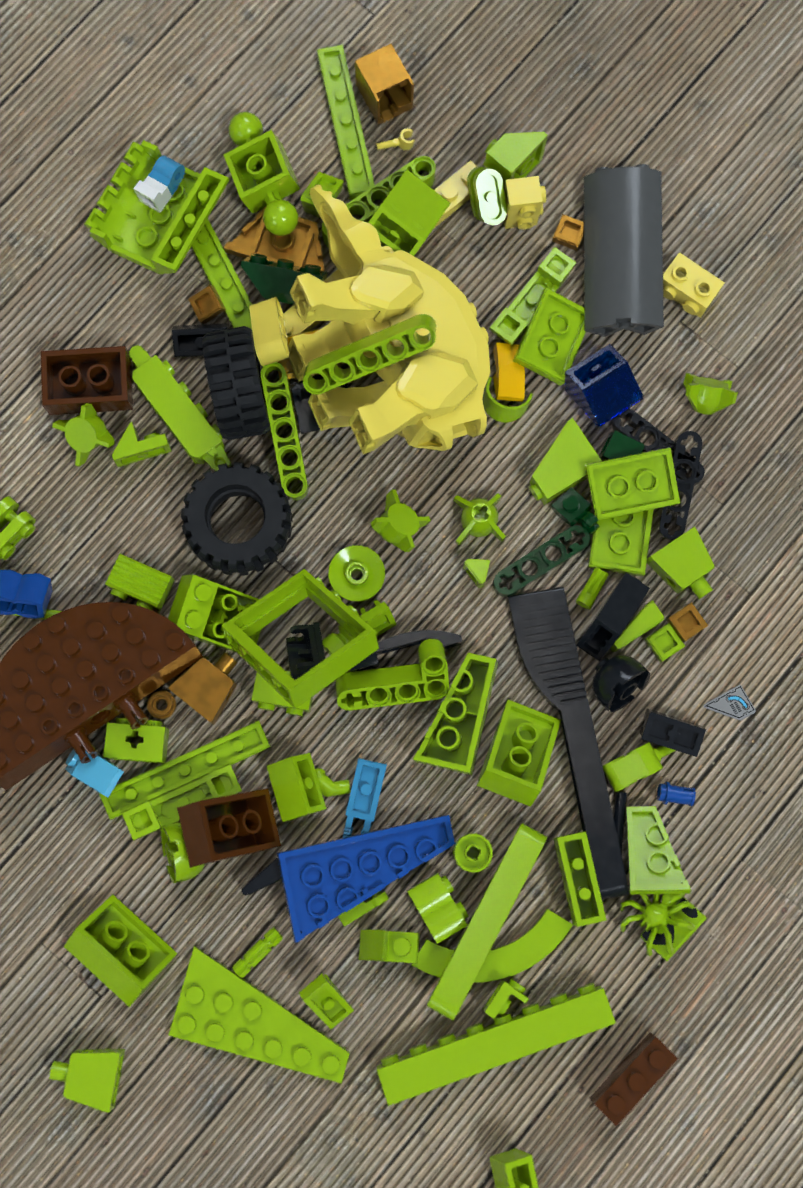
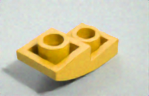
(509, 375)

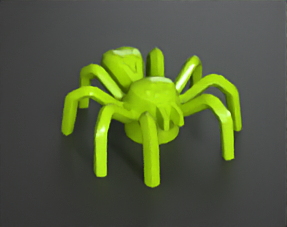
(656, 916)

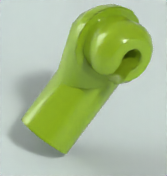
(332, 788)

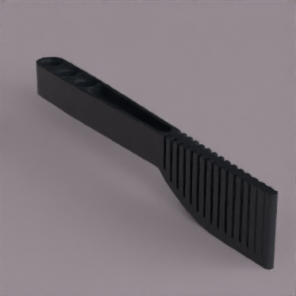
(552, 662)

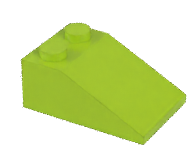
(519, 753)

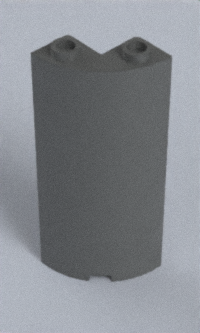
(623, 250)

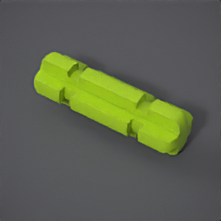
(257, 952)

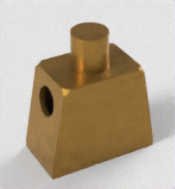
(207, 686)

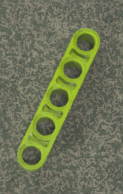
(364, 203)
(377, 343)
(279, 418)

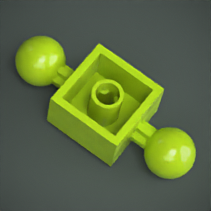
(262, 173)

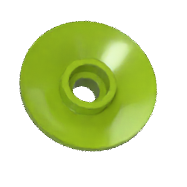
(356, 559)

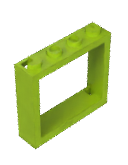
(277, 602)

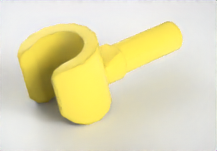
(401, 142)

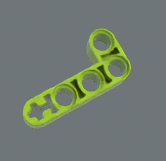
(397, 684)

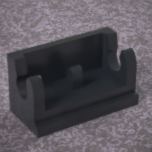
(306, 650)
(672, 732)

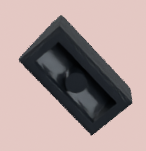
(188, 338)

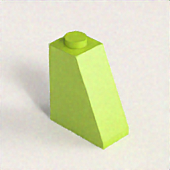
(563, 464)

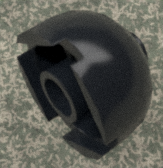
(617, 680)

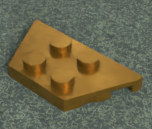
(299, 246)

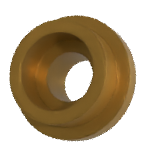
(153, 701)

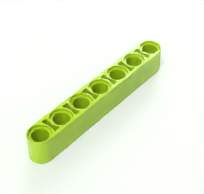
(487, 922)

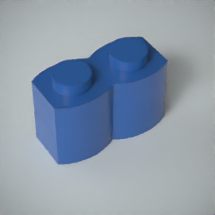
(24, 594)

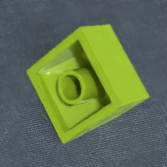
(515, 154)

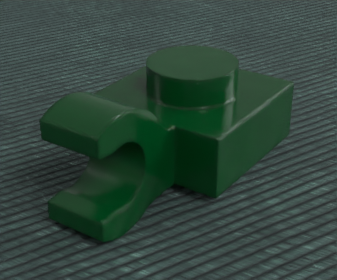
(575, 509)

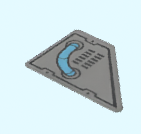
(732, 704)

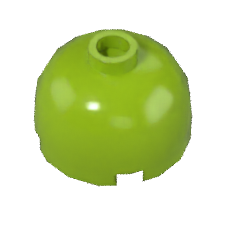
(175, 850)

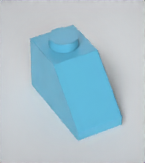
(98, 773)

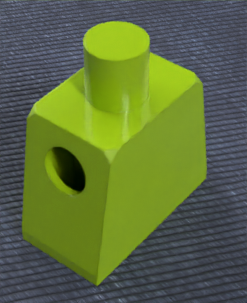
(684, 564)
(91, 1077)

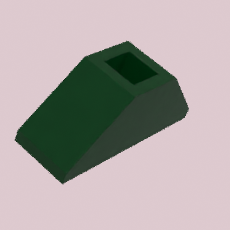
(278, 277)

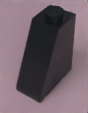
(613, 617)

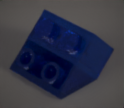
(603, 385)

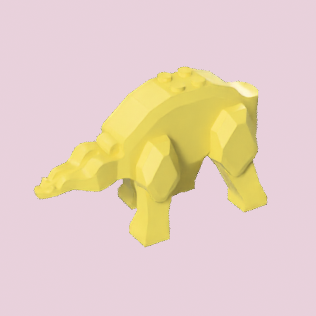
(422, 396)

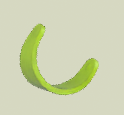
(501, 412)

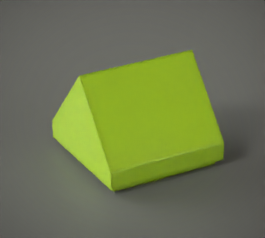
(477, 570)

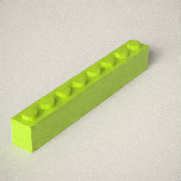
(494, 1044)

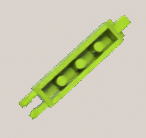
(177, 410)

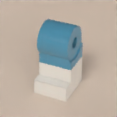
(160, 183)

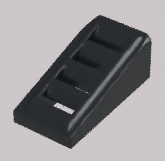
(265, 878)

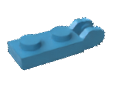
(364, 794)

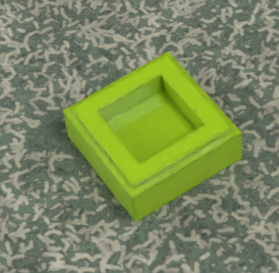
(664, 642)

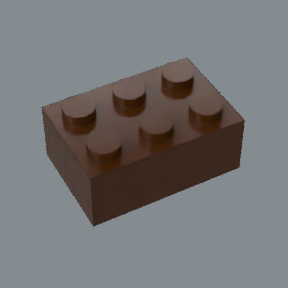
(86, 376)
(228, 827)

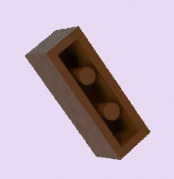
(633, 1078)

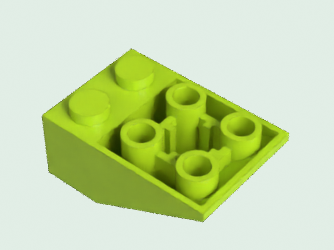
(408, 214)
(204, 607)

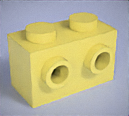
(523, 202)
(690, 285)

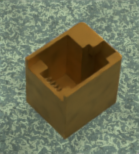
(384, 84)

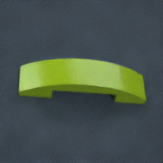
(550, 275)
(163, 811)

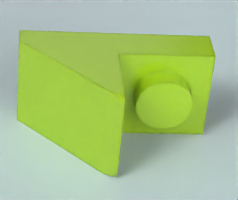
(328, 183)
(132, 450)
(389, 946)
(326, 1001)

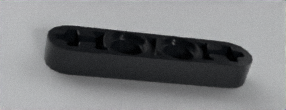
(660, 440)
(684, 486)

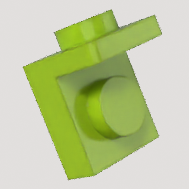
(499, 1001)

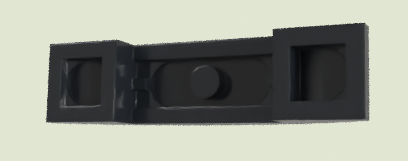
(407, 640)

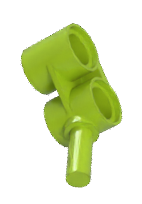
(635, 765)

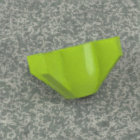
(709, 394)
(85, 433)
(479, 517)
(398, 523)

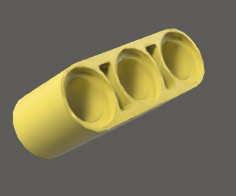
(269, 331)

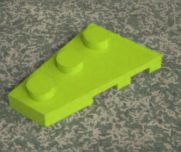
(651, 857)

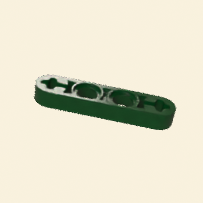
(543, 564)

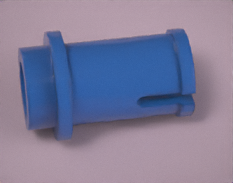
(675, 794)

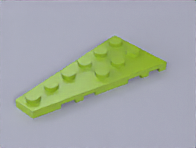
(240, 1019)

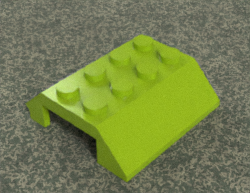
(142, 233)

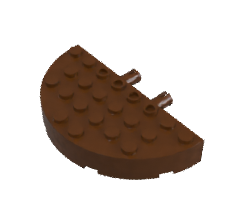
(78, 676)

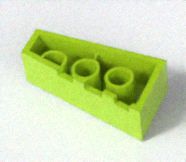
(458, 726)

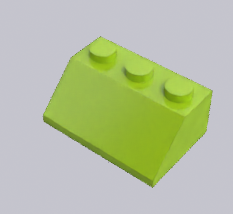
(120, 950)

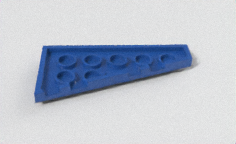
(344, 872)

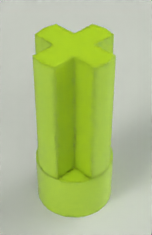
(592, 588)

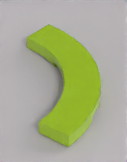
(507, 959)

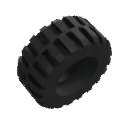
(235, 383)
(226, 484)

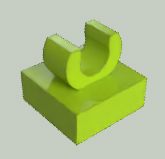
(379, 616)

